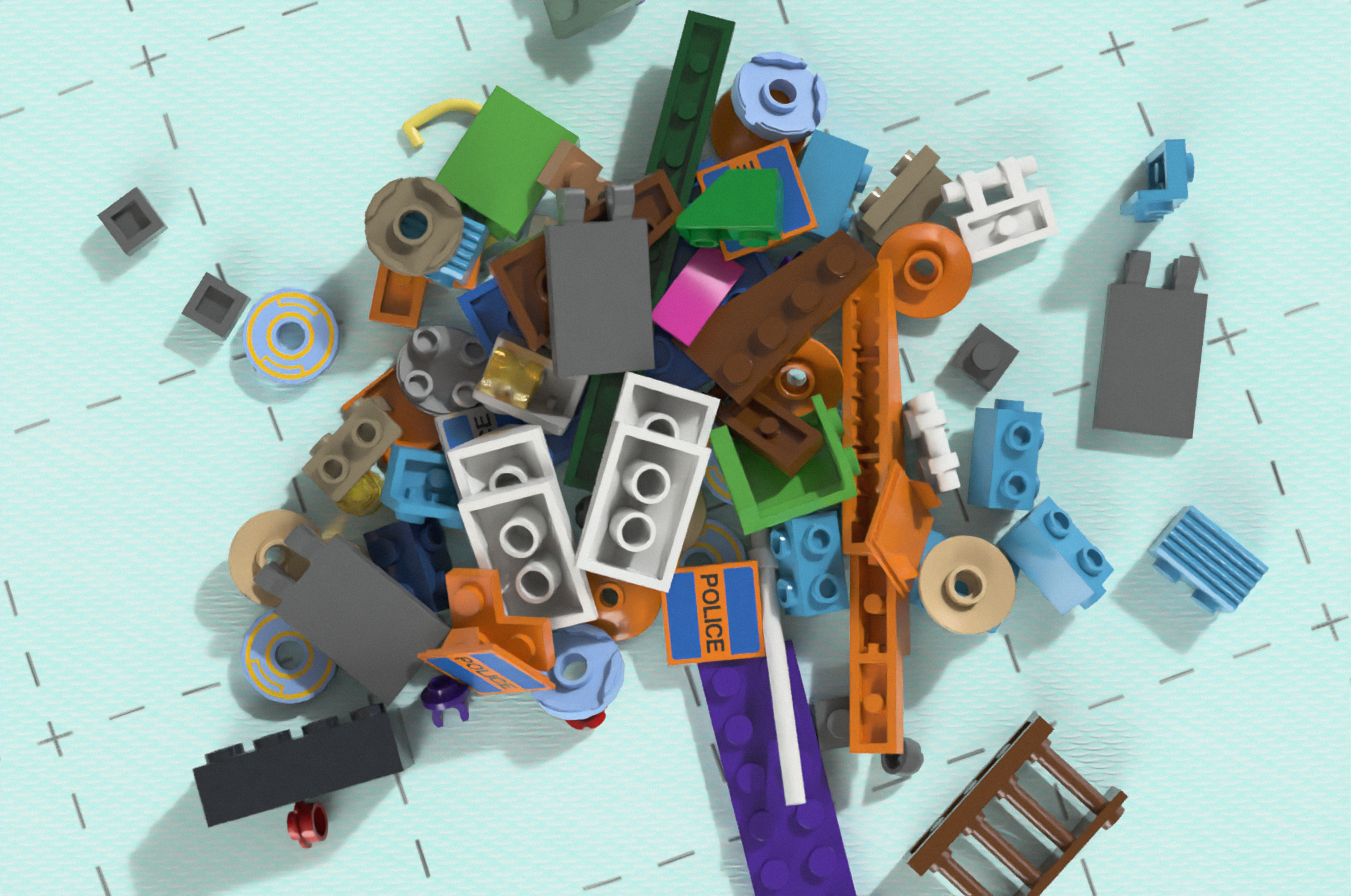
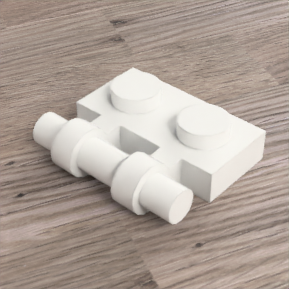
(1006, 223)
(925, 425)

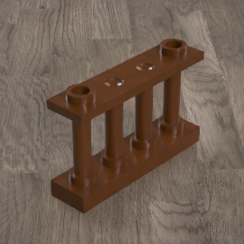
(999, 780)

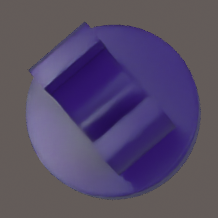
(443, 694)

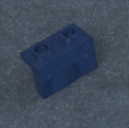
(414, 558)

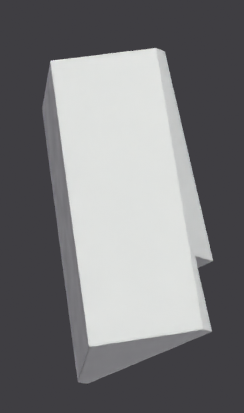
(647, 482)
(522, 524)

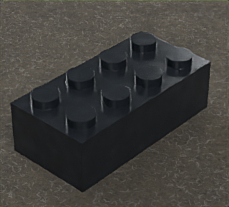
(302, 767)

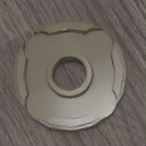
(419, 255)

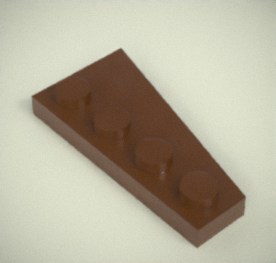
(523, 271)
(773, 319)

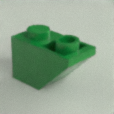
(736, 207)

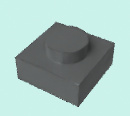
(132, 221)
(216, 305)
(984, 357)
(832, 722)

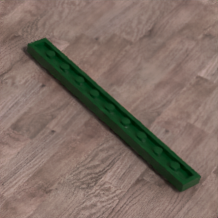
(677, 151)

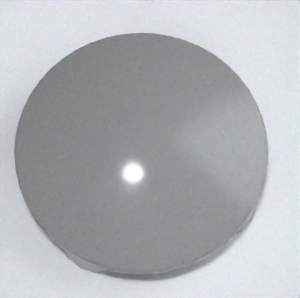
(441, 369)

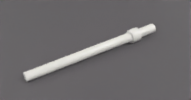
(778, 668)

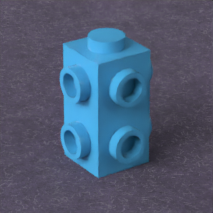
(1005, 456)
(1057, 557)
(810, 564)

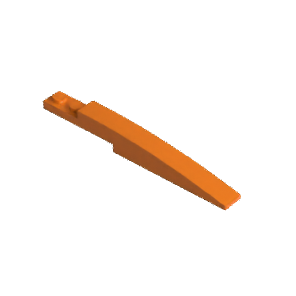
(876, 433)

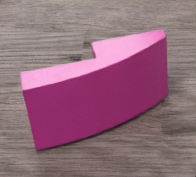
(696, 294)

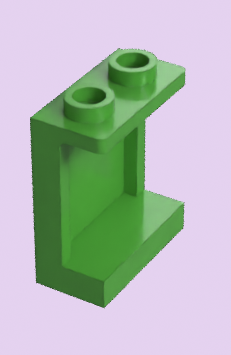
(500, 161)
(769, 496)

